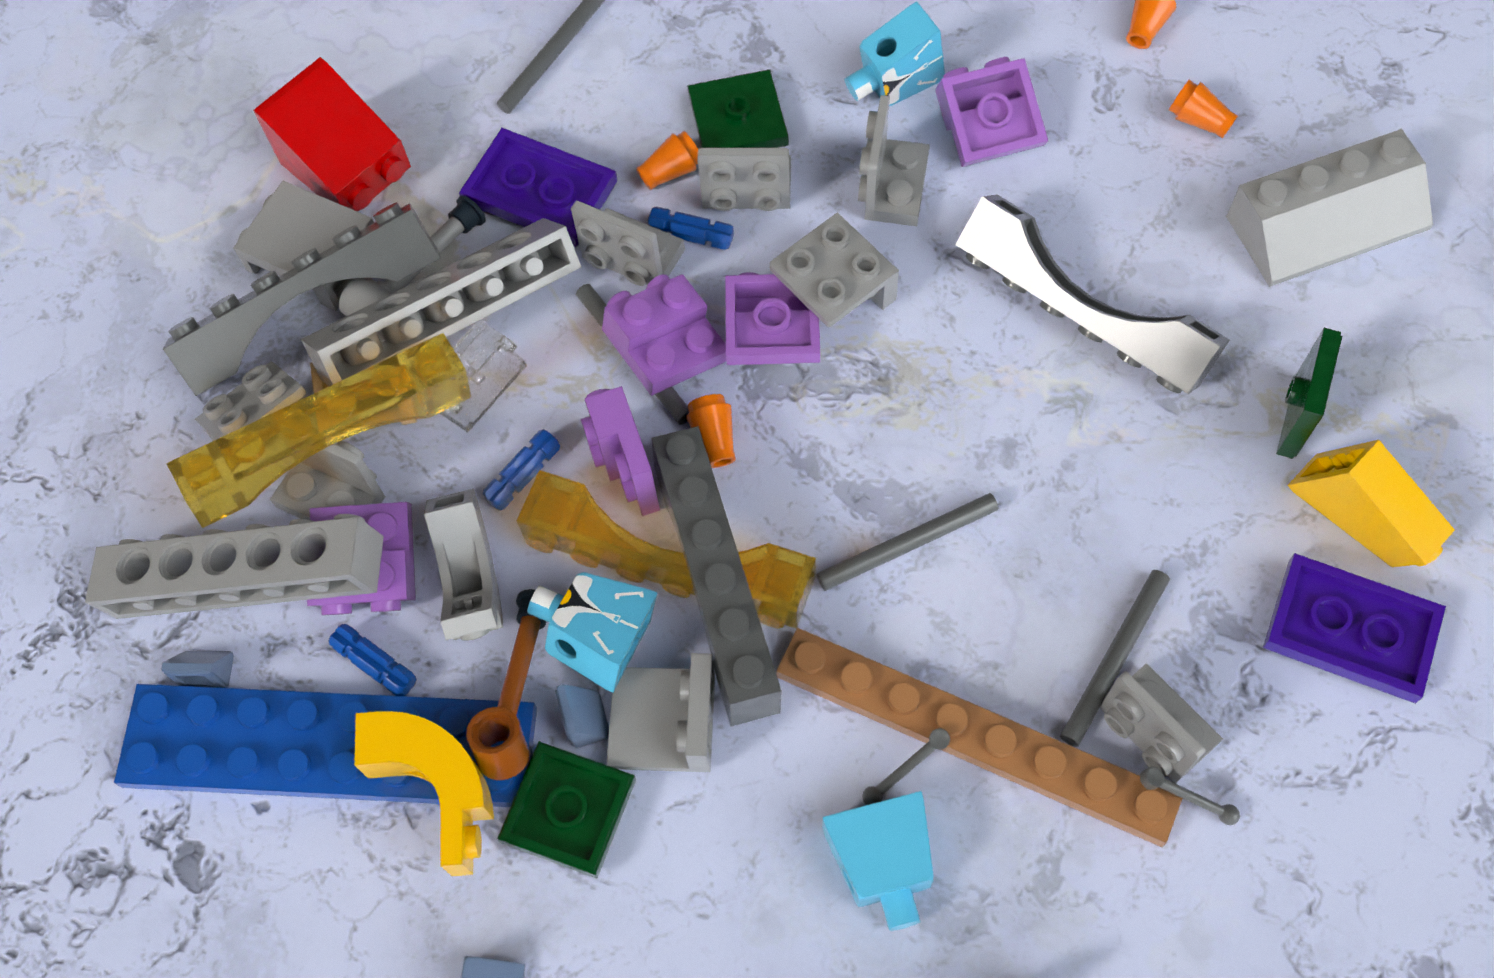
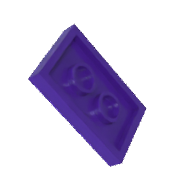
(536, 181)
(1355, 628)

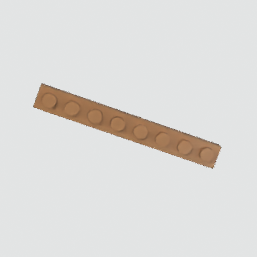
(980, 737)

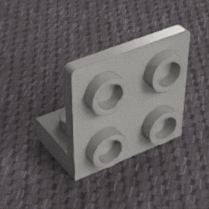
(891, 172)
(745, 178)
(625, 244)
(836, 271)
(260, 394)
(328, 480)
(663, 718)
(1158, 722)

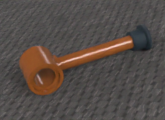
(501, 722)

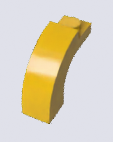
(413, 746)

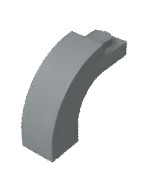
(465, 566)

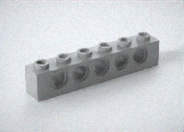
(444, 300)
(236, 567)

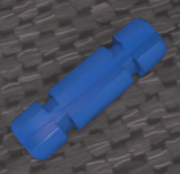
(692, 228)
(521, 469)
(372, 660)

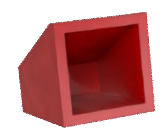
(331, 138)

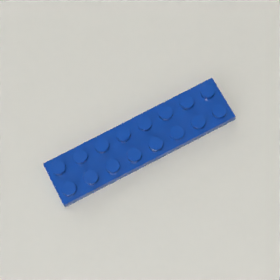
(282, 743)

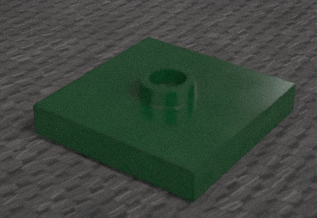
(738, 112)
(1309, 393)
(567, 809)

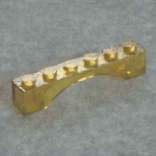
(245, 462)
(567, 519)

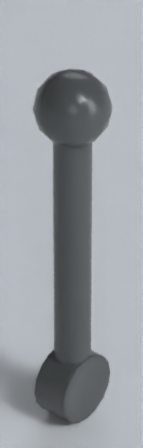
(938, 740)
(1153, 778)

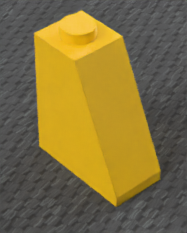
(1374, 503)

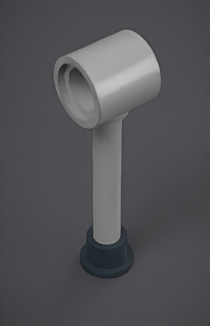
(365, 291)

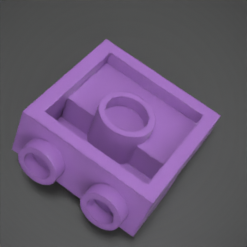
(991, 110)
(768, 323)
(663, 333)
(617, 445)
(397, 568)

